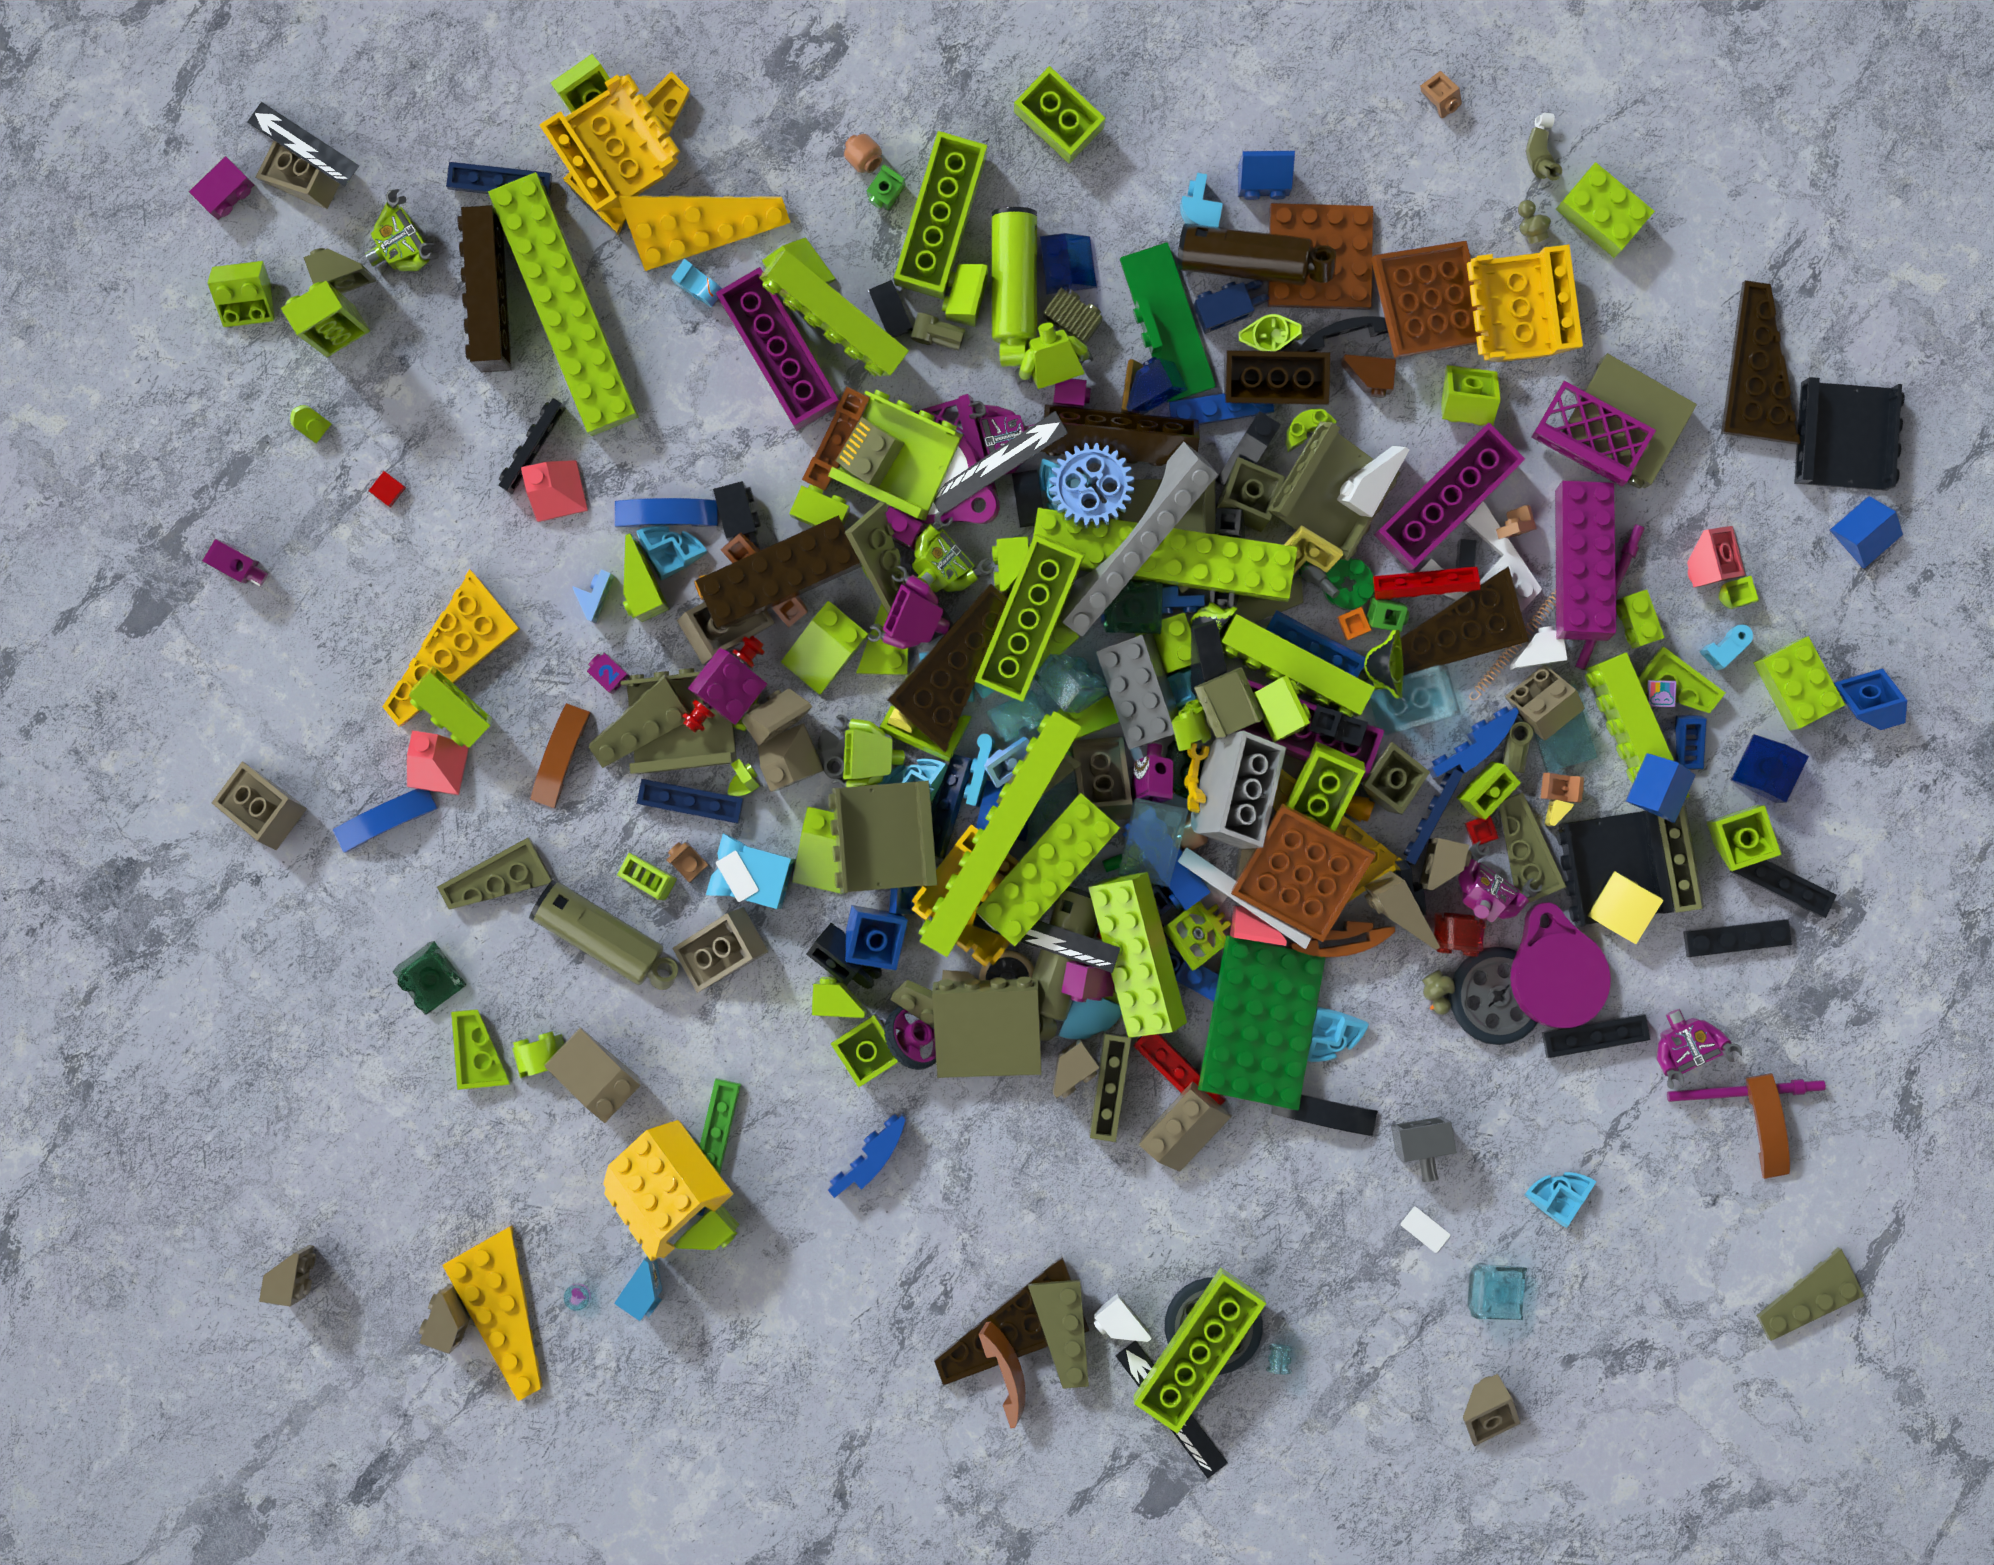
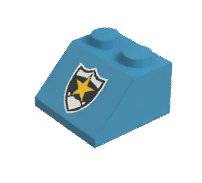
(642, 1291)

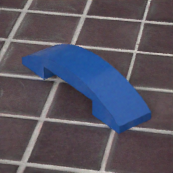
(666, 512)
(384, 818)

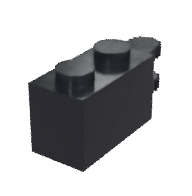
(736, 511)
(830, 953)

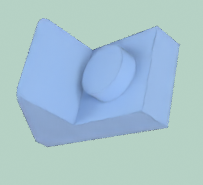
(593, 602)
(1002, 763)

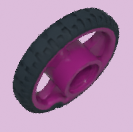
(909, 1040)

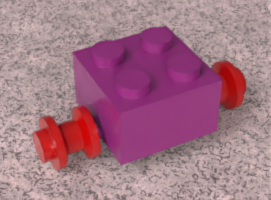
(726, 685)

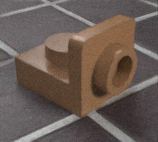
(1442, 93)
(1518, 523)
(687, 860)

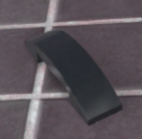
(1315, 343)
(1231, 524)
(1331, 1115)

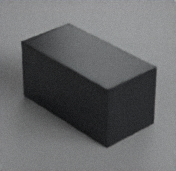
(1466, 553)

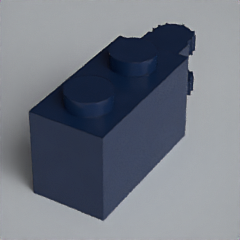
(1227, 305)

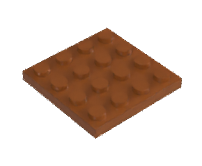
(1344, 229)
(1426, 298)
(1303, 872)

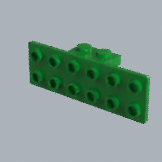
(1166, 316)

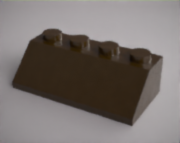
(1277, 377)

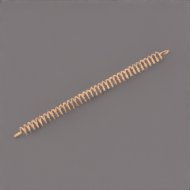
(1510, 649)

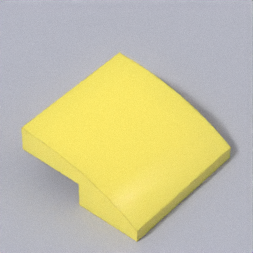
(1625, 907)

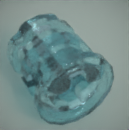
(1279, 1359)

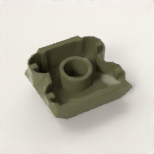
(1228, 703)

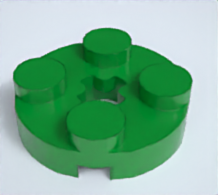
(1362, 589)

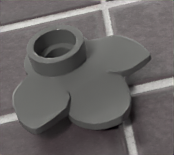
(830, 751)

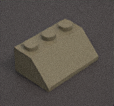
(1184, 1128)

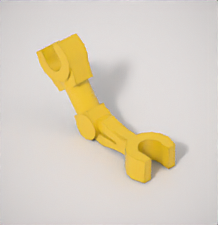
(1191, 780)

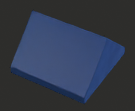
(1868, 530)
(1661, 787)

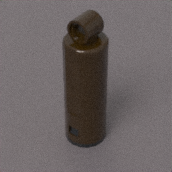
(1254, 255)

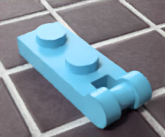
(974, 791)

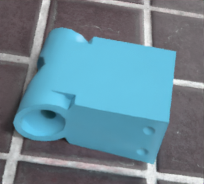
(767, 869)

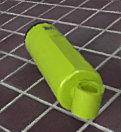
(1014, 282)

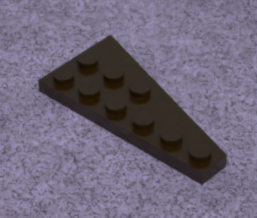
(1758, 378)
(1468, 627)
(944, 679)
(1014, 1318)

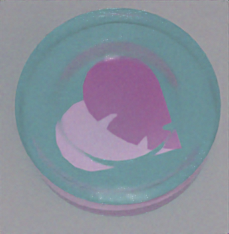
(577, 1296)

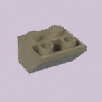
(1545, 702)
(1073, 1066)
(290, 1279)
(446, 1321)

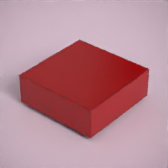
(387, 489)
(1481, 830)

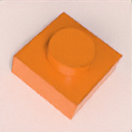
(1354, 623)

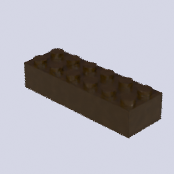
(485, 289)
(1131, 434)
(778, 573)

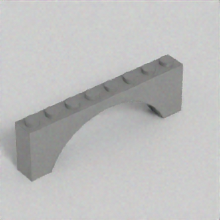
(1183, 483)

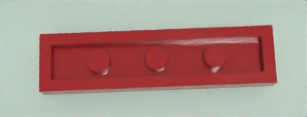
(1426, 583)
(1171, 1063)

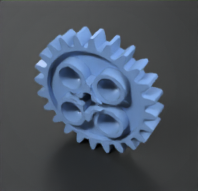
(1110, 472)

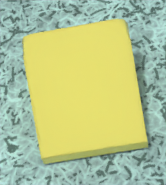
(1556, 811)

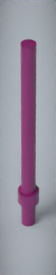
(1628, 552)
(1796, 1087)

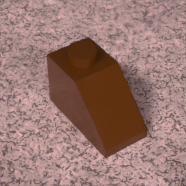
(1371, 374)

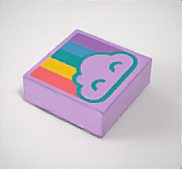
(1661, 693)

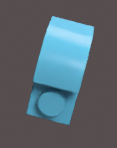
(1195, 209)

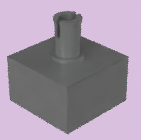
(1423, 1142)

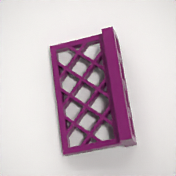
(970, 427)
(1586, 455)

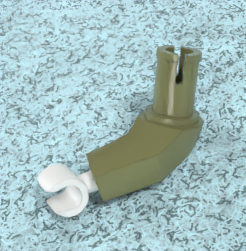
(1537, 154)

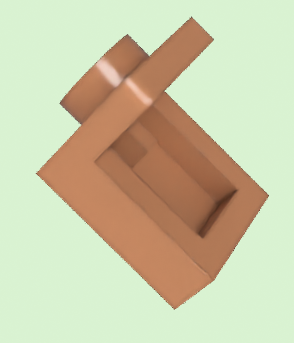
(1562, 787)

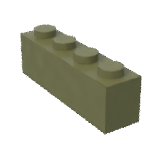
(1681, 863)
(1109, 1087)

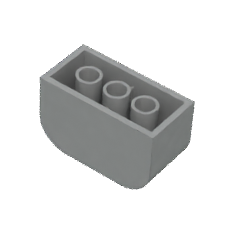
(1239, 789)

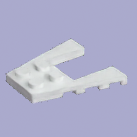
(1485, 525)

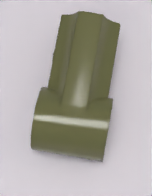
(931, 330)
(1516, 751)

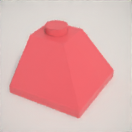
(554, 489)
(1715, 558)
(435, 763)
(1251, 927)

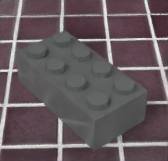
(1139, 690)

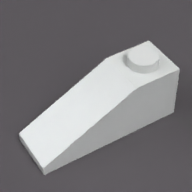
(1368, 485)

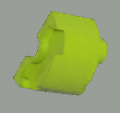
(1305, 423)
(1190, 725)
(533, 1056)

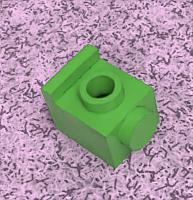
(885, 198)
(1395, 621)

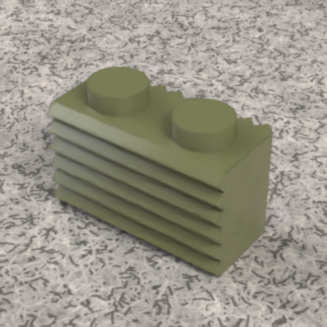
(1072, 315)

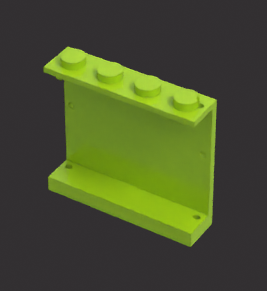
(921, 462)

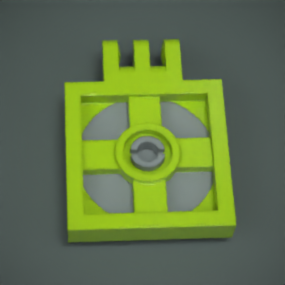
(1197, 933)

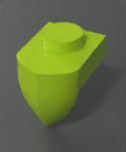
(309, 422)
(1738, 593)
(744, 781)

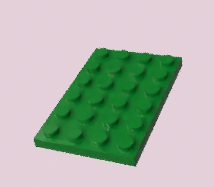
(1261, 1023)

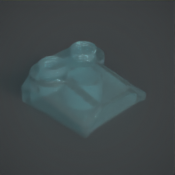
(1496, 1291)

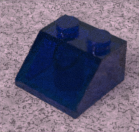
(1067, 262)
(1154, 385)
(1769, 768)

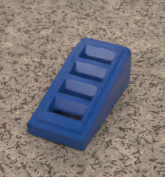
(1681, 741)

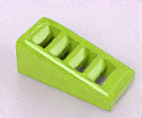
(665, 886)

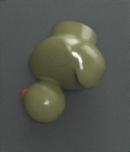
(1532, 225)
(1435, 987)

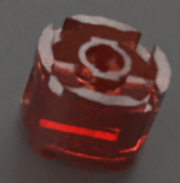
(1459, 932)

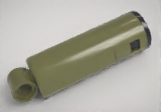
(1074, 913)
(602, 936)

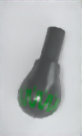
(1317, 577)

